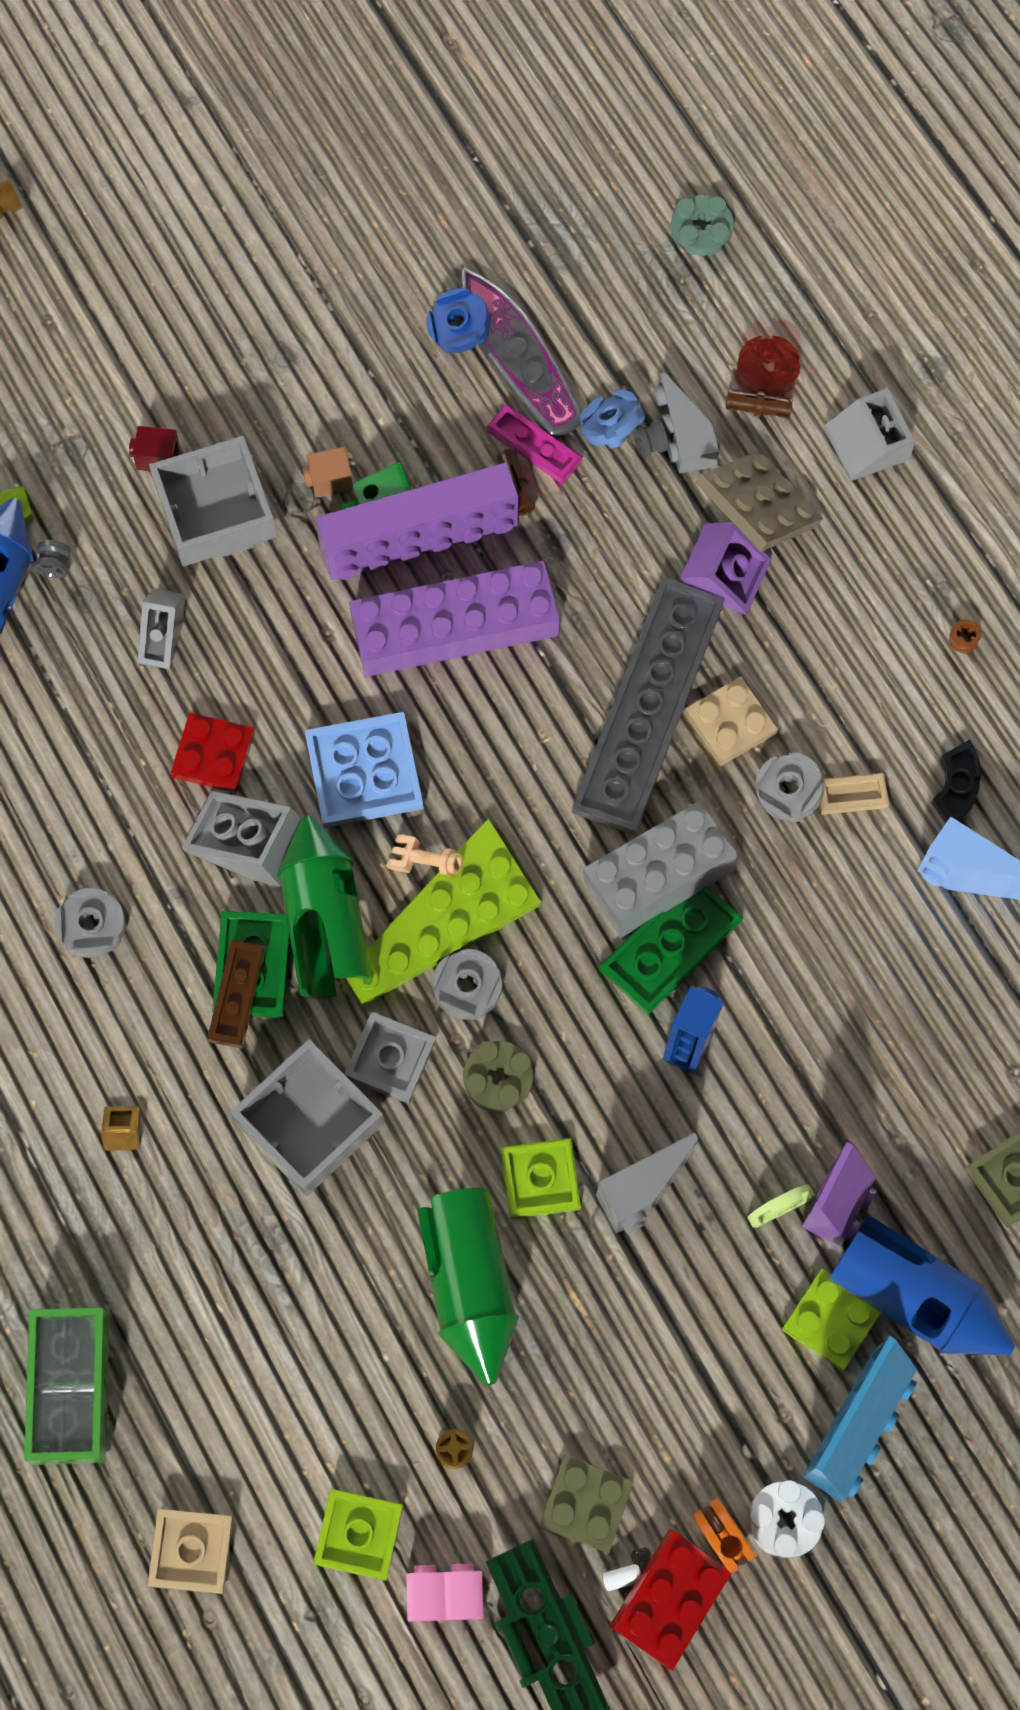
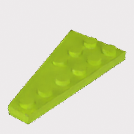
(449, 915)

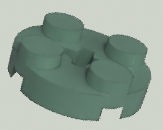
(706, 209)

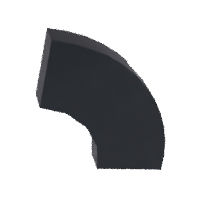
(961, 782)

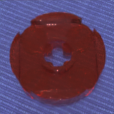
(766, 350)

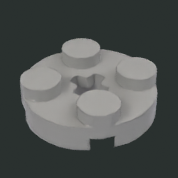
(792, 805)
(104, 936)
(458, 967)

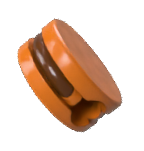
(724, 1535)

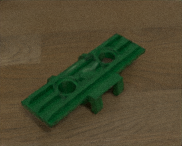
(555, 1626)

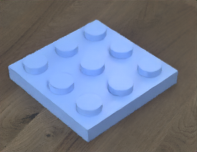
(364, 769)

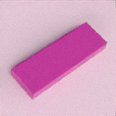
(534, 444)

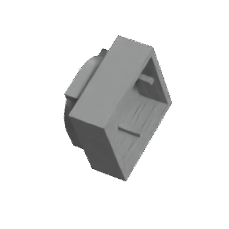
(213, 501)
(307, 1117)

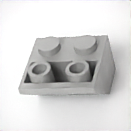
(870, 435)

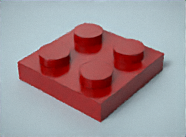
(212, 752)

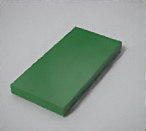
(669, 948)

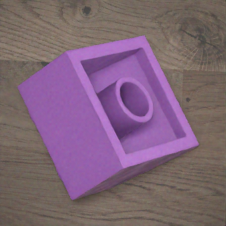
(726, 565)

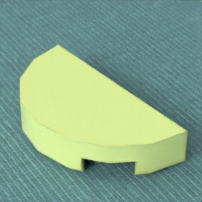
(781, 1205)

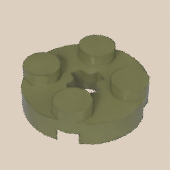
(507, 1093)

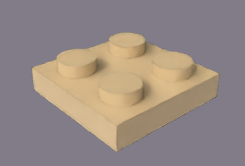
(730, 721)
(190, 1551)

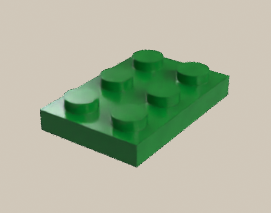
(266, 930)

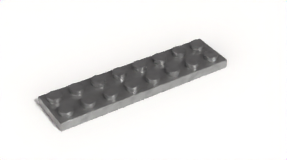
(648, 706)

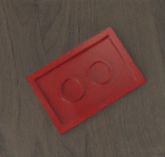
(670, 1599)

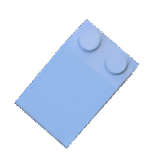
(970, 863)

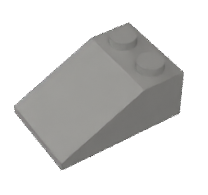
(243, 835)
(636, 1190)

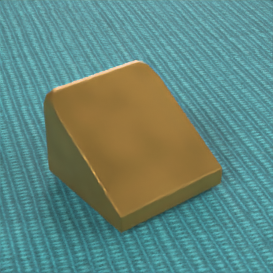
(121, 1128)

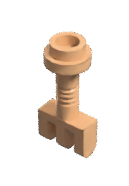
(448, 862)

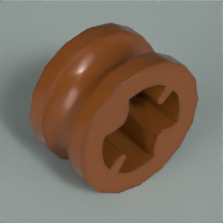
(971, 629)

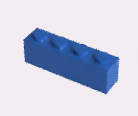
(693, 1028)

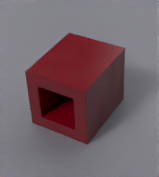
(153, 446)

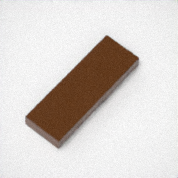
(236, 994)

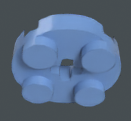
(611, 419)

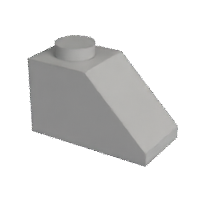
(160, 627)

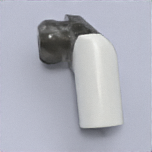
(627, 1575)

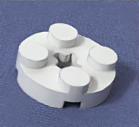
(764, 1519)

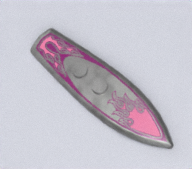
(524, 359)

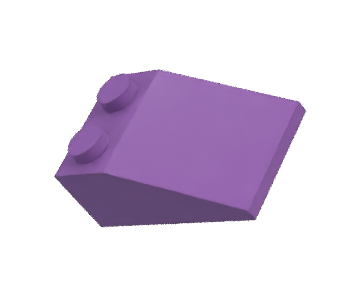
(841, 1198)

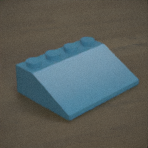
(861, 1421)

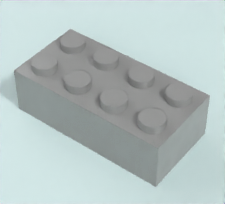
(659, 869)

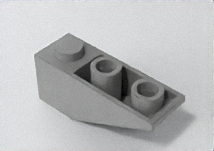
(690, 431)

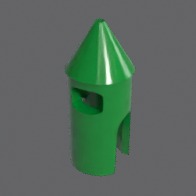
(322, 912)
(469, 1279)

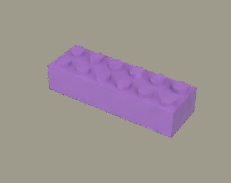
(418, 522)
(454, 618)

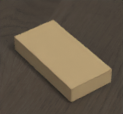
(854, 794)

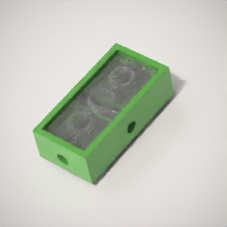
(67, 1386)

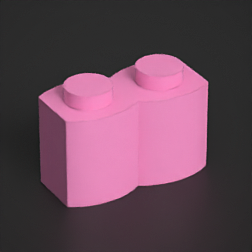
(444, 1594)

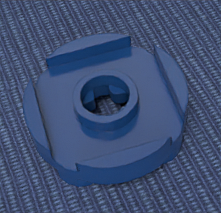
(468, 334)

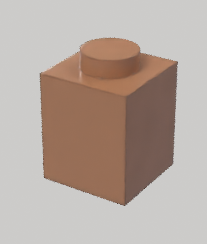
(328, 472)

